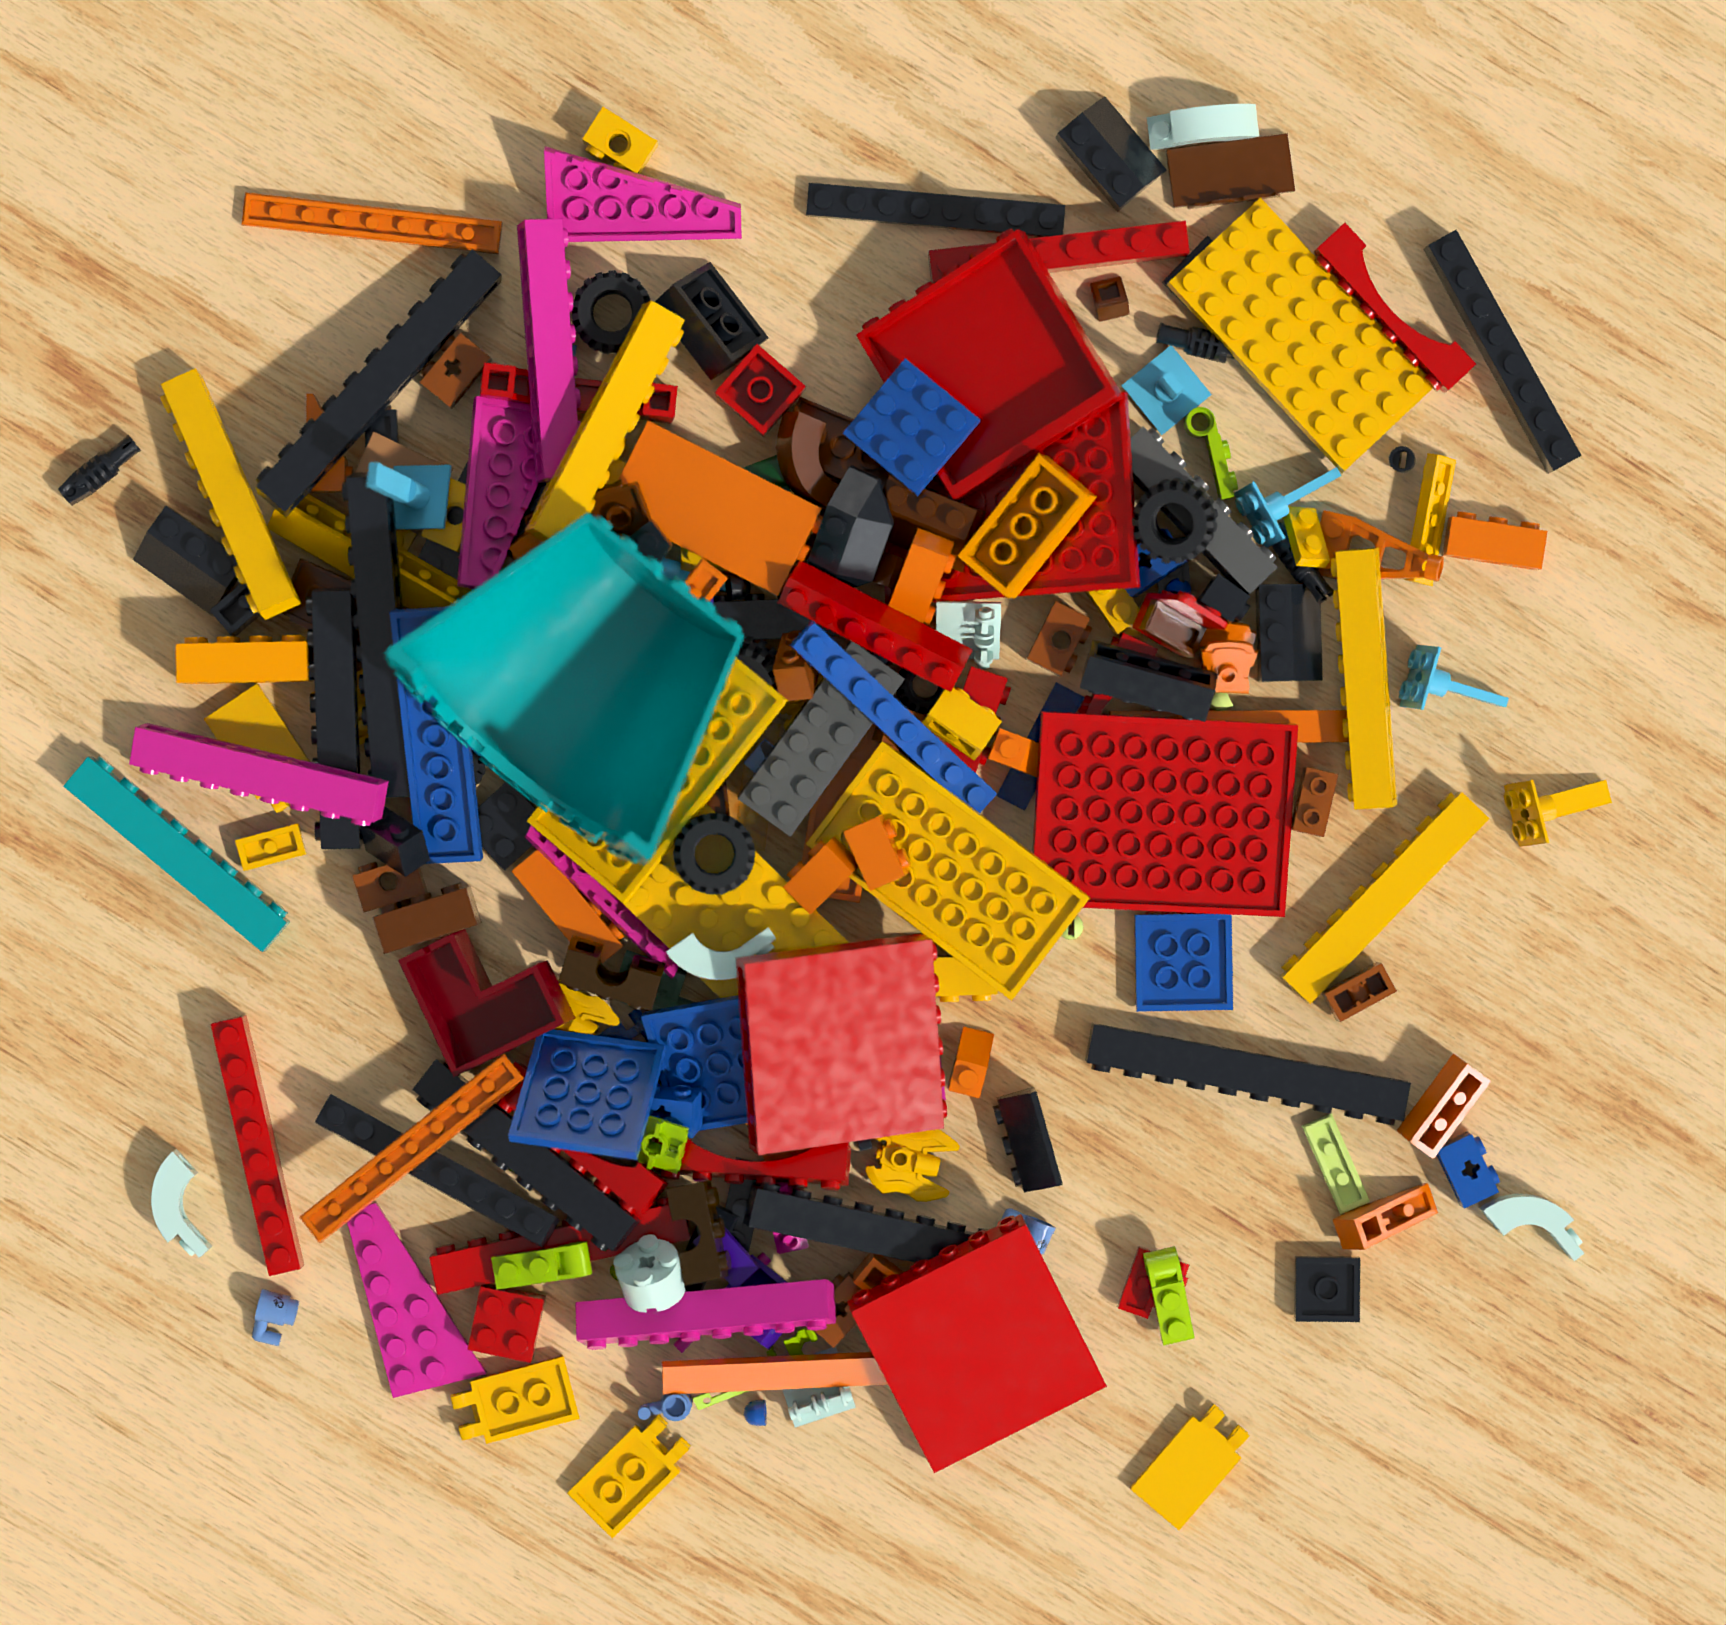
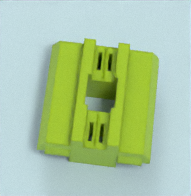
(670, 1153)

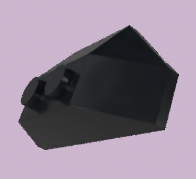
(853, 530)

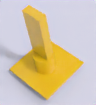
(1531, 811)

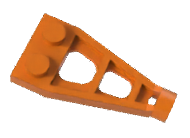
(1341, 528)

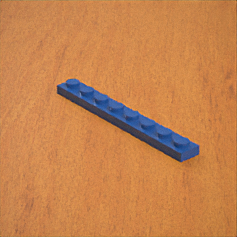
(891, 716)

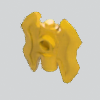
(587, 1009)
(906, 1160)

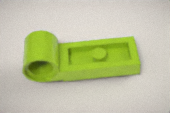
(1218, 453)
(542, 1265)
(1169, 1295)

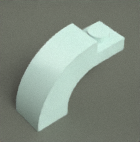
(1203, 124)
(713, 964)
(168, 1204)
(1526, 1209)

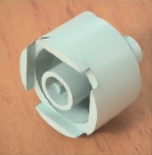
(650, 1274)

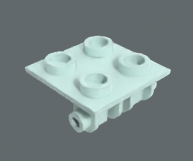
(973, 626)
(817, 1403)

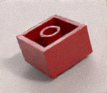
(760, 390)
(506, 1323)

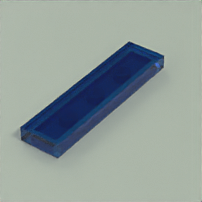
(1018, 786)

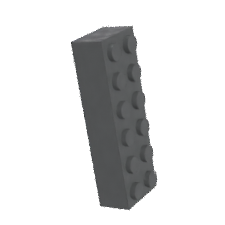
(1231, 546)
(812, 749)

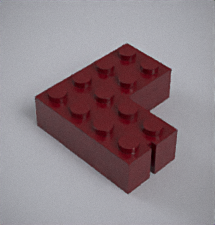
(471, 1015)

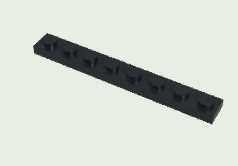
(934, 210)

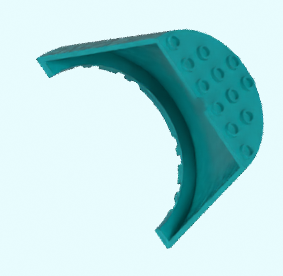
(579, 681)

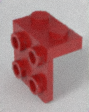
(1187, 606)

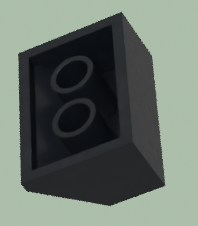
(1110, 153)
(716, 322)
(187, 559)
(1288, 634)
(1027, 1140)

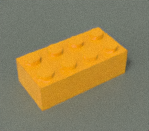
(1027, 526)
(243, 662)

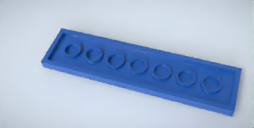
(437, 768)

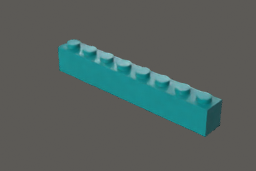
(177, 853)

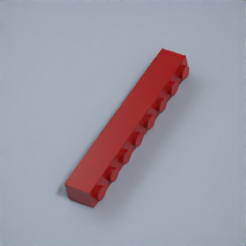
(1087, 248)
(257, 1145)
(473, 1266)

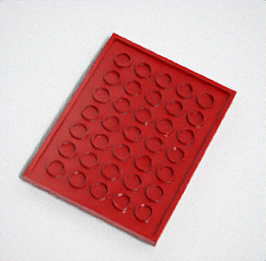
(1099, 547)
(1167, 811)

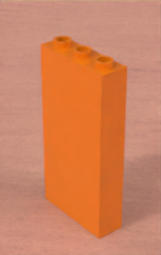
(721, 508)

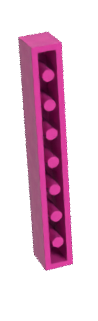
(548, 341)
(258, 773)
(708, 1313)

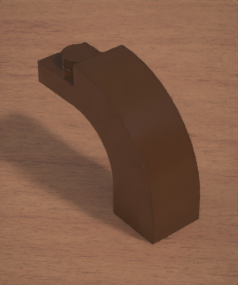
(799, 459)

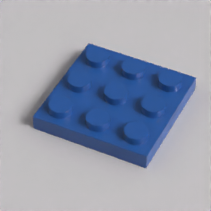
(911, 427)
(1183, 962)

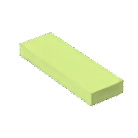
(1335, 1163)

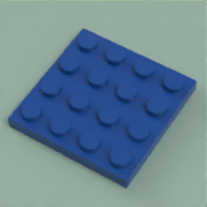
(705, 1054)
(587, 1093)

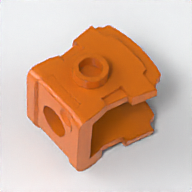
(1230, 655)

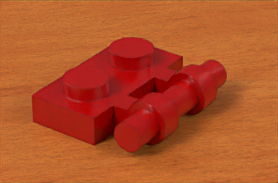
(1137, 1292)

